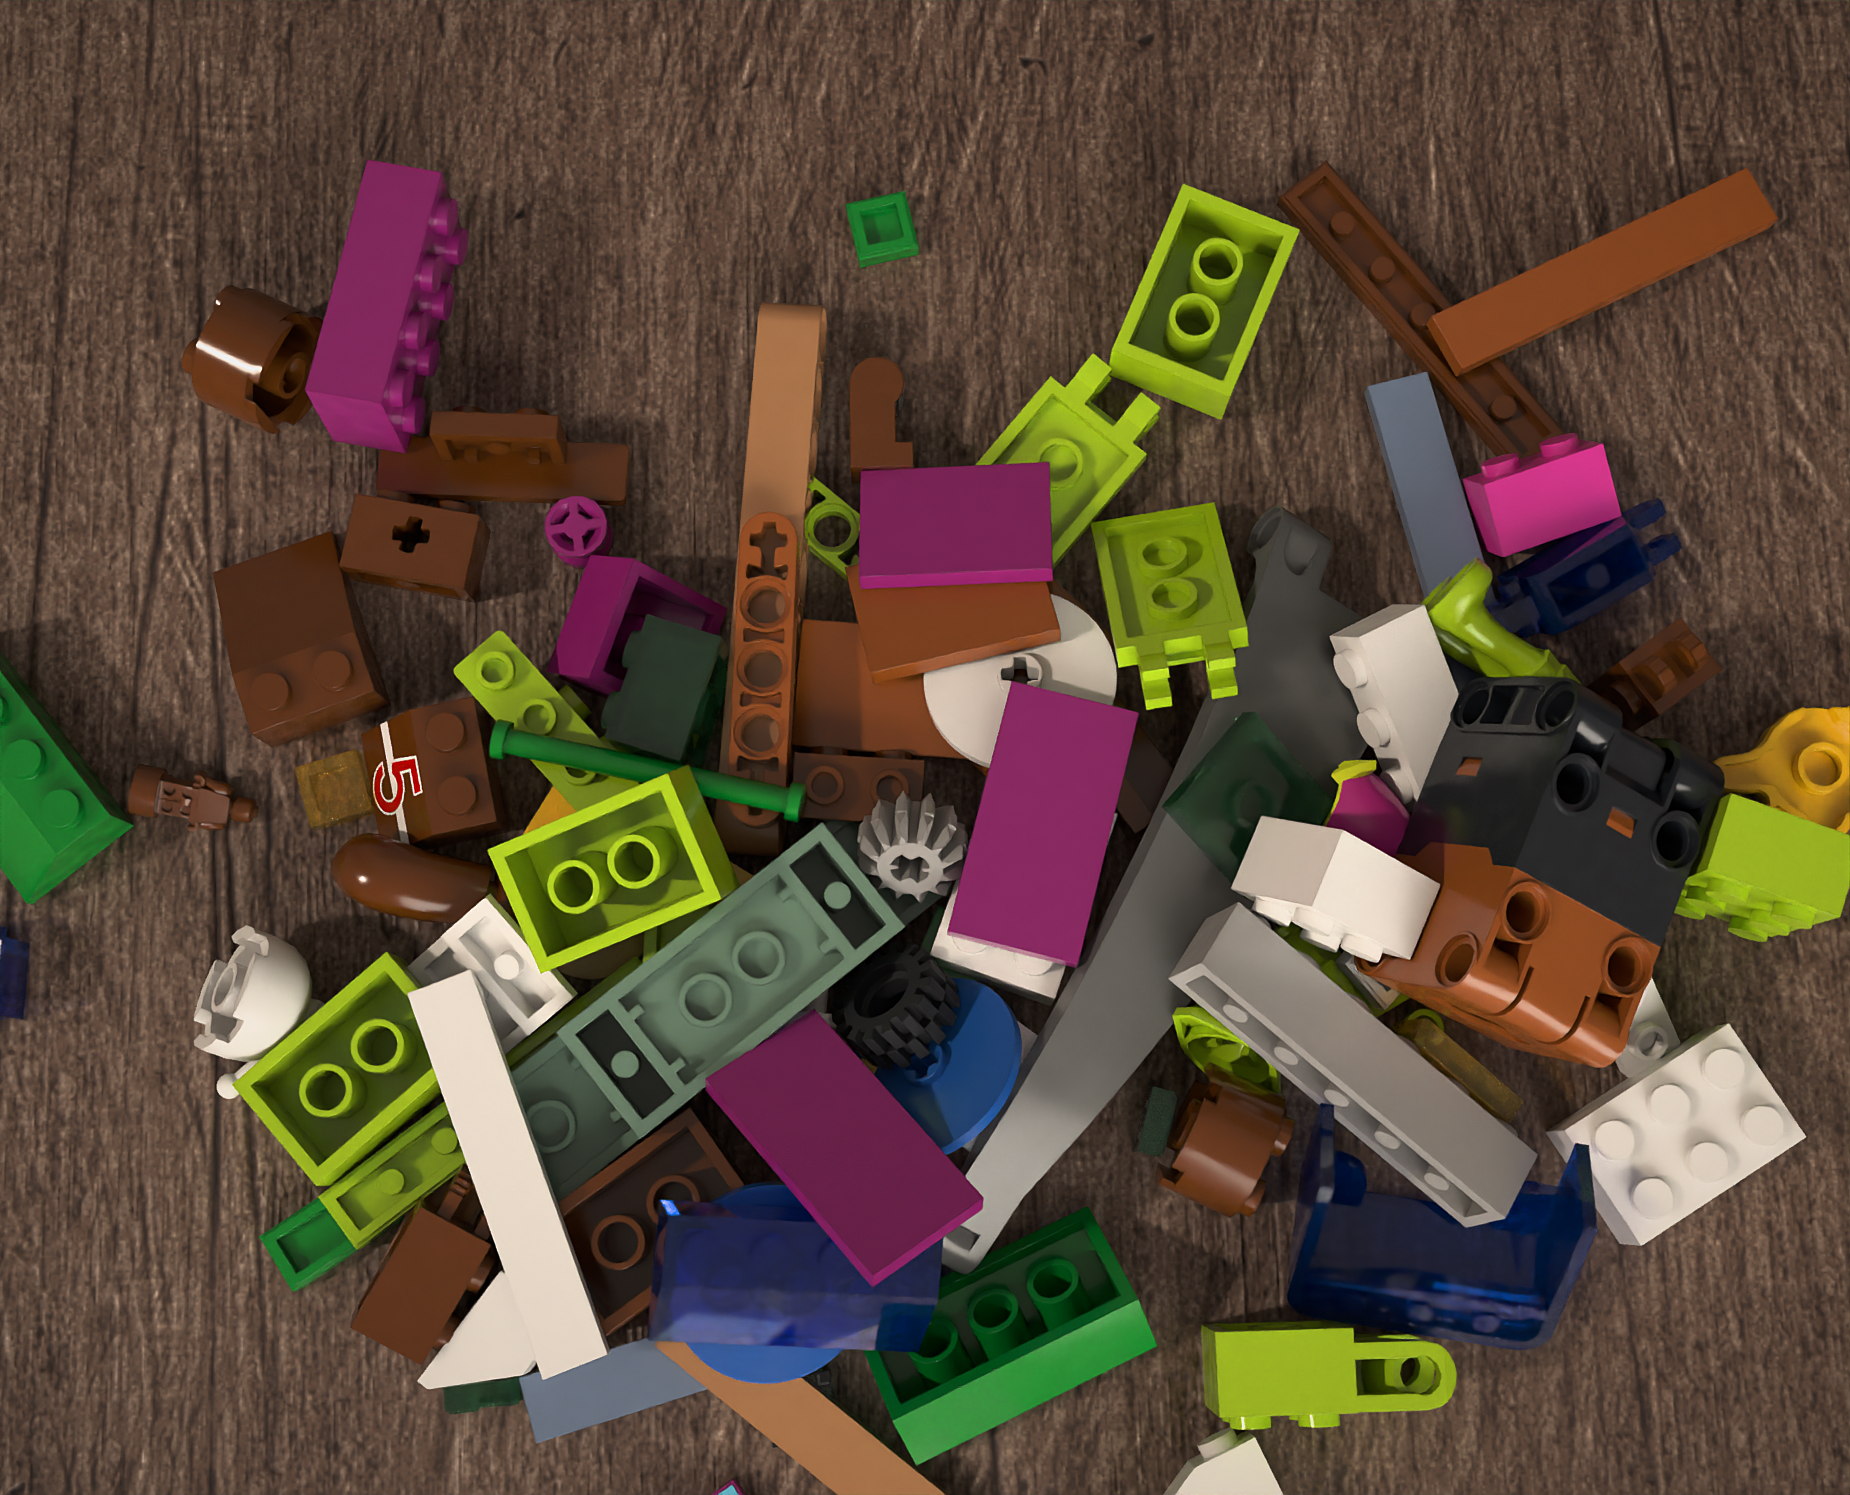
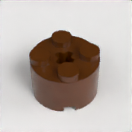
(254, 358)
(1225, 1142)

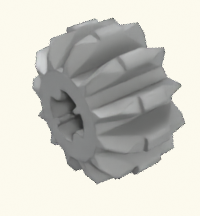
(912, 847)

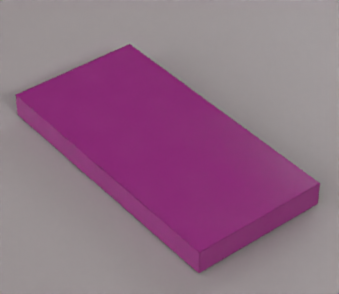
(1043, 824)
(844, 1146)

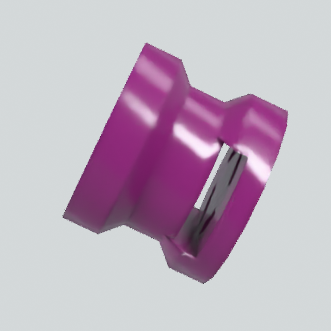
(574, 519)

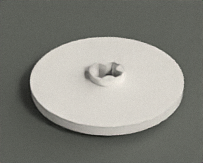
(971, 696)

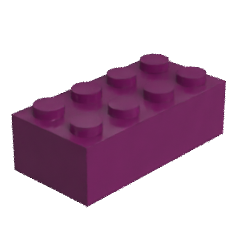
(387, 307)

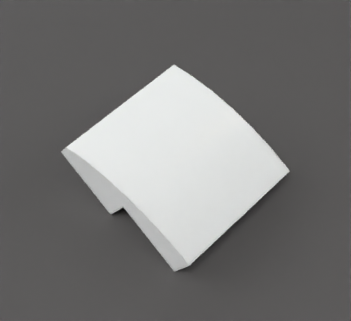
(506, 970)

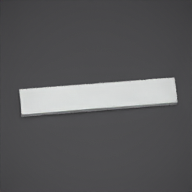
(508, 1174)

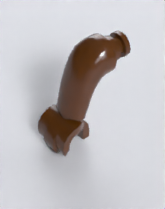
(412, 880)

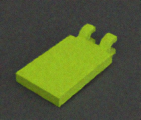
(1084, 446)
(1171, 597)

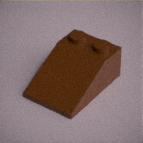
(297, 641)

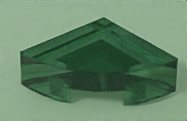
(482, 1394)

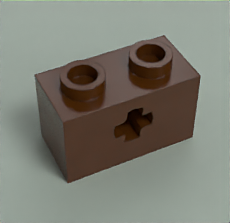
(443, 567)

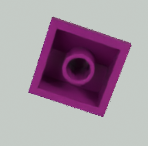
(607, 608)

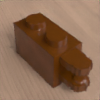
(1656, 675)
(426, 1275)

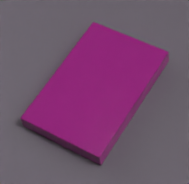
(955, 525)

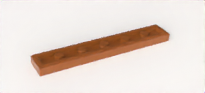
(1601, 272)

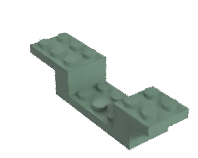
(705, 1002)

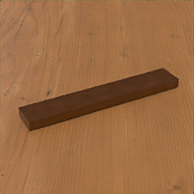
(1403, 303)

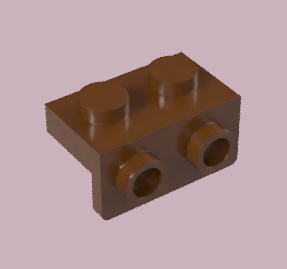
(849, 786)

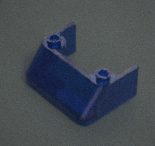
(1424, 1272)

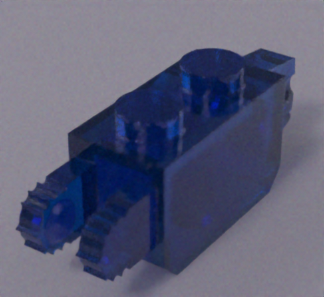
(1582, 573)

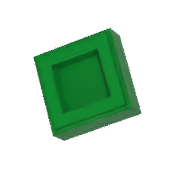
(882, 229)

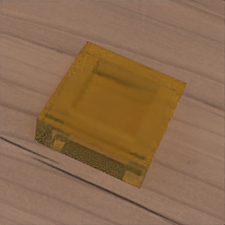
(335, 789)

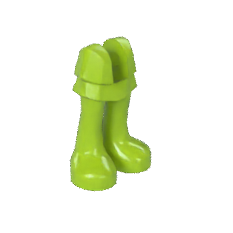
(1474, 636)

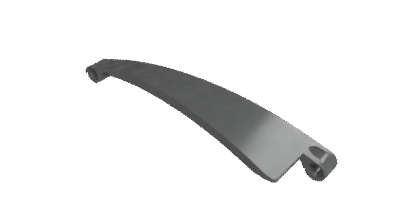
(1121, 987)

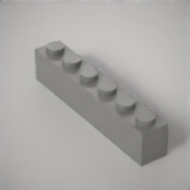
(1353, 1061)

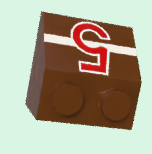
(435, 775)

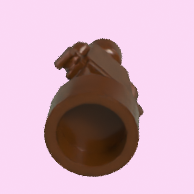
(203, 801)

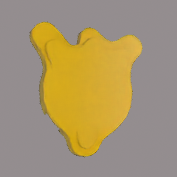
(1799, 766)

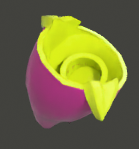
(1367, 807)

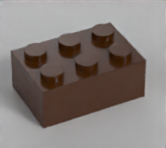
(617, 1211)

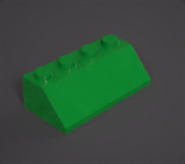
(50, 798)
(1013, 1336)

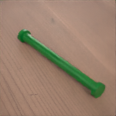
(632, 767)

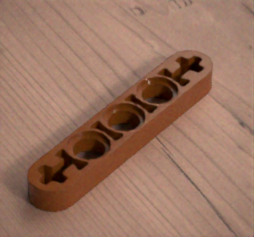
(758, 638)

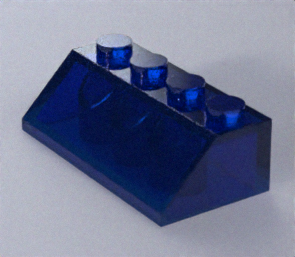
(778, 1282)

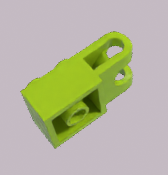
(1317, 1372)

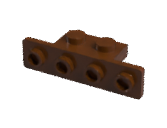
(505, 460)

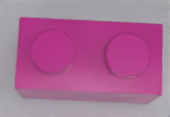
(1541, 495)

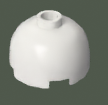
(254, 997)

